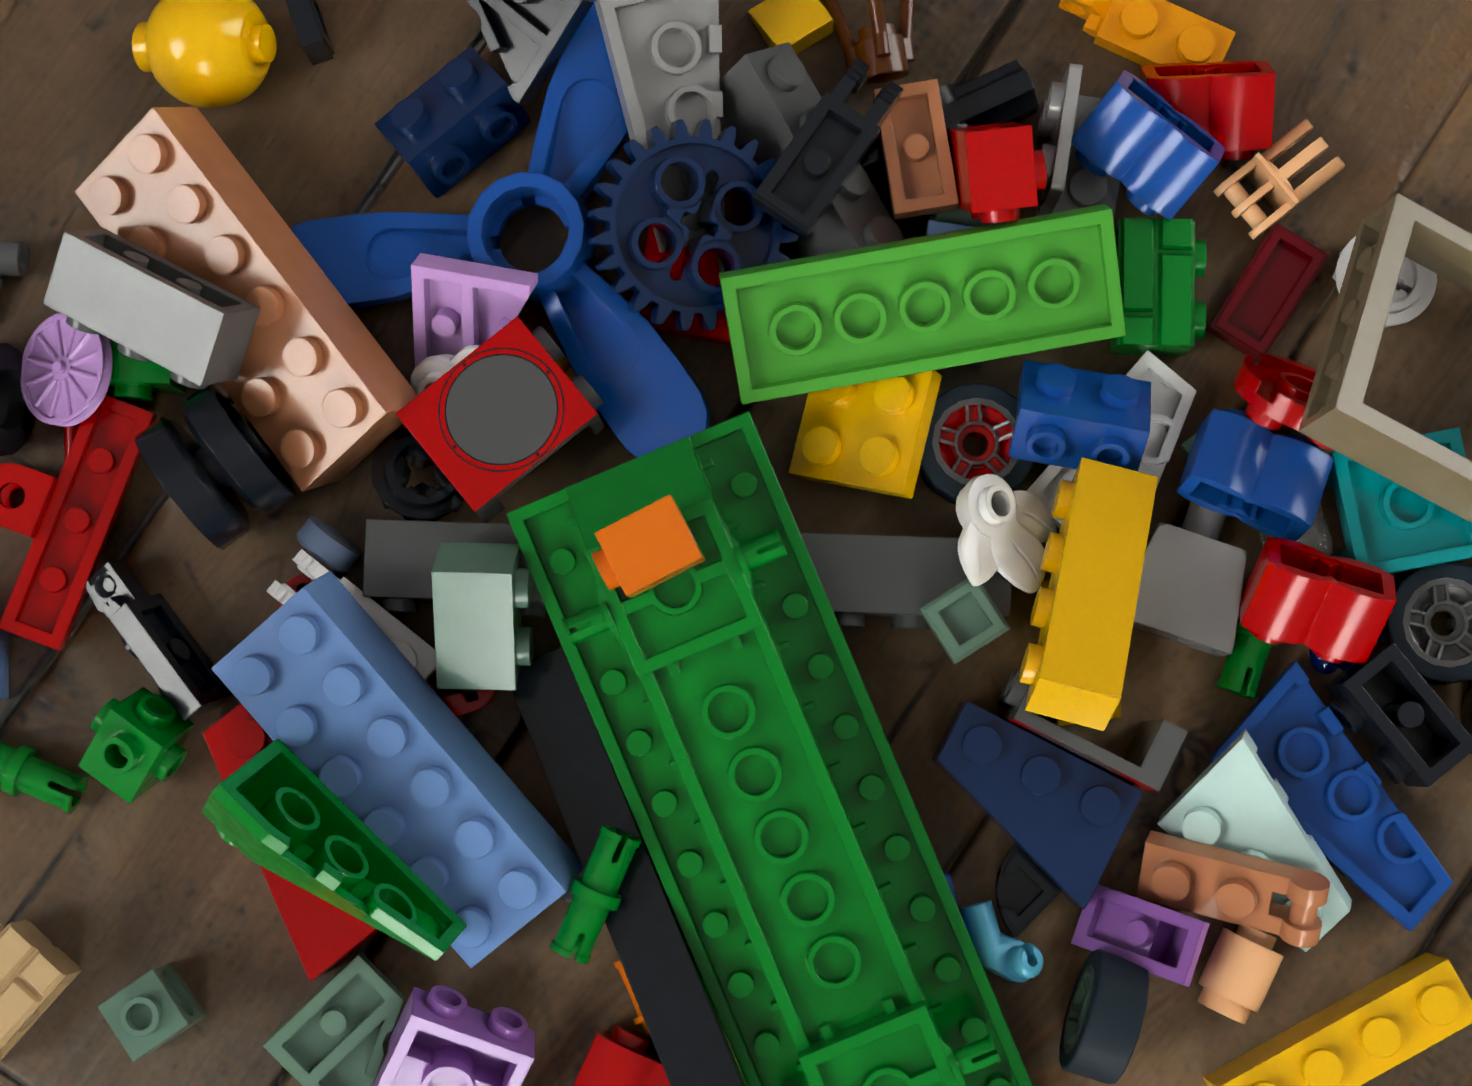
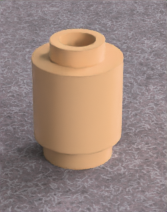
(1239, 972)

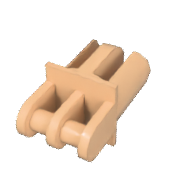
(1274, 182)

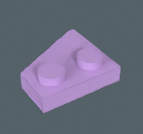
(462, 302)

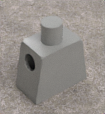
(1191, 583)

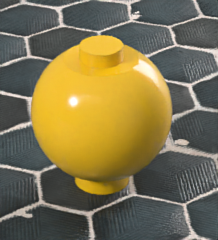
(206, 49)

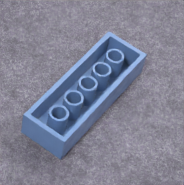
(400, 762)

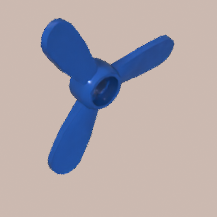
(620, 353)

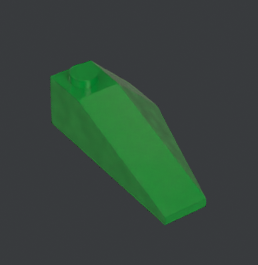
(308, 836)

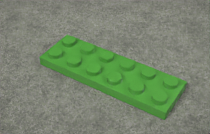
(924, 303)

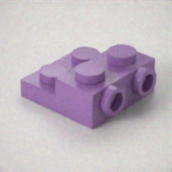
(456, 1045)

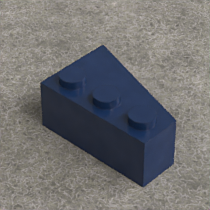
(1040, 796)

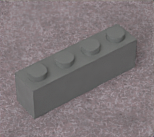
(769, 101)

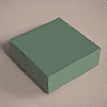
(964, 620)

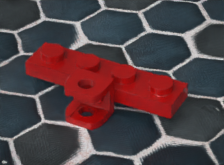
(69, 520)

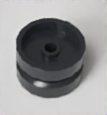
(207, 472)

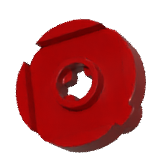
(1275, 391)

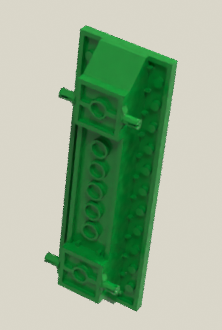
(767, 782)

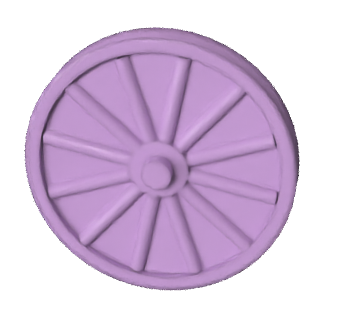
(65, 372)

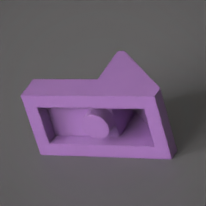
(1142, 933)

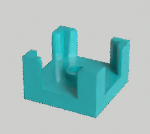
(1391, 523)

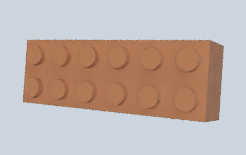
(312, 369)

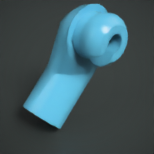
(997, 951)

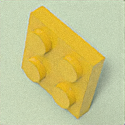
(867, 434)

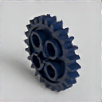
(640, 202)

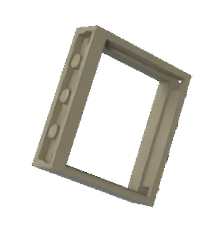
(1336, 398)

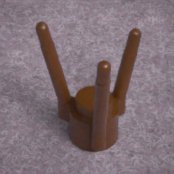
(879, 43)

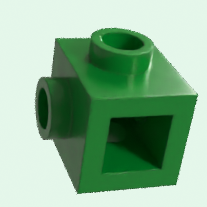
(136, 744)

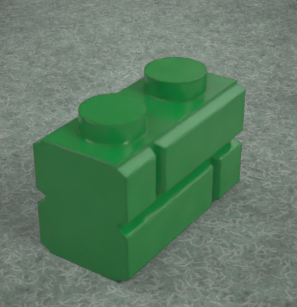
(1158, 286)

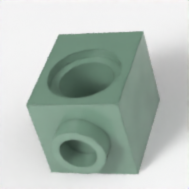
(151, 1011)

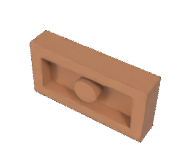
(918, 153)

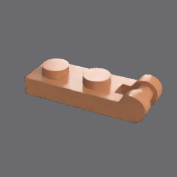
(1233, 887)

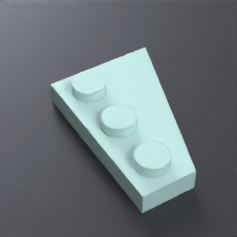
(1248, 812)

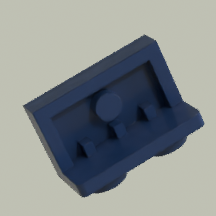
(453, 122)

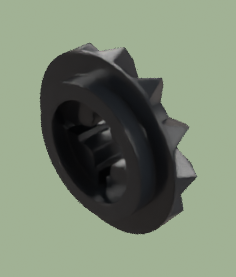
(393, 474)

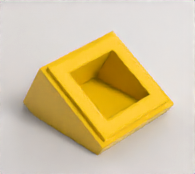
(792, 21)

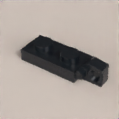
(158, 640)

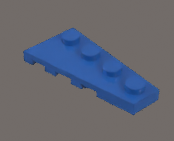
(1341, 799)

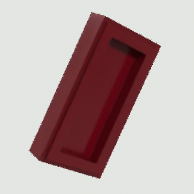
(1267, 292)

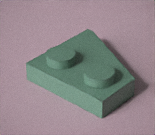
(340, 1028)

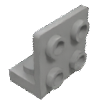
(1068, 181)

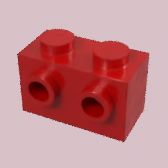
(996, 170)

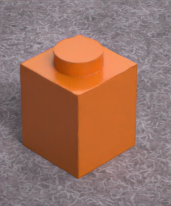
(646, 548)

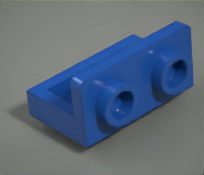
(1080, 415)

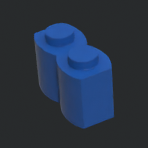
(1146, 147)
(1255, 474)

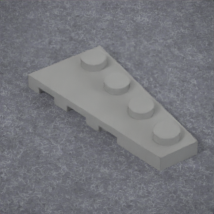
(666, 72)

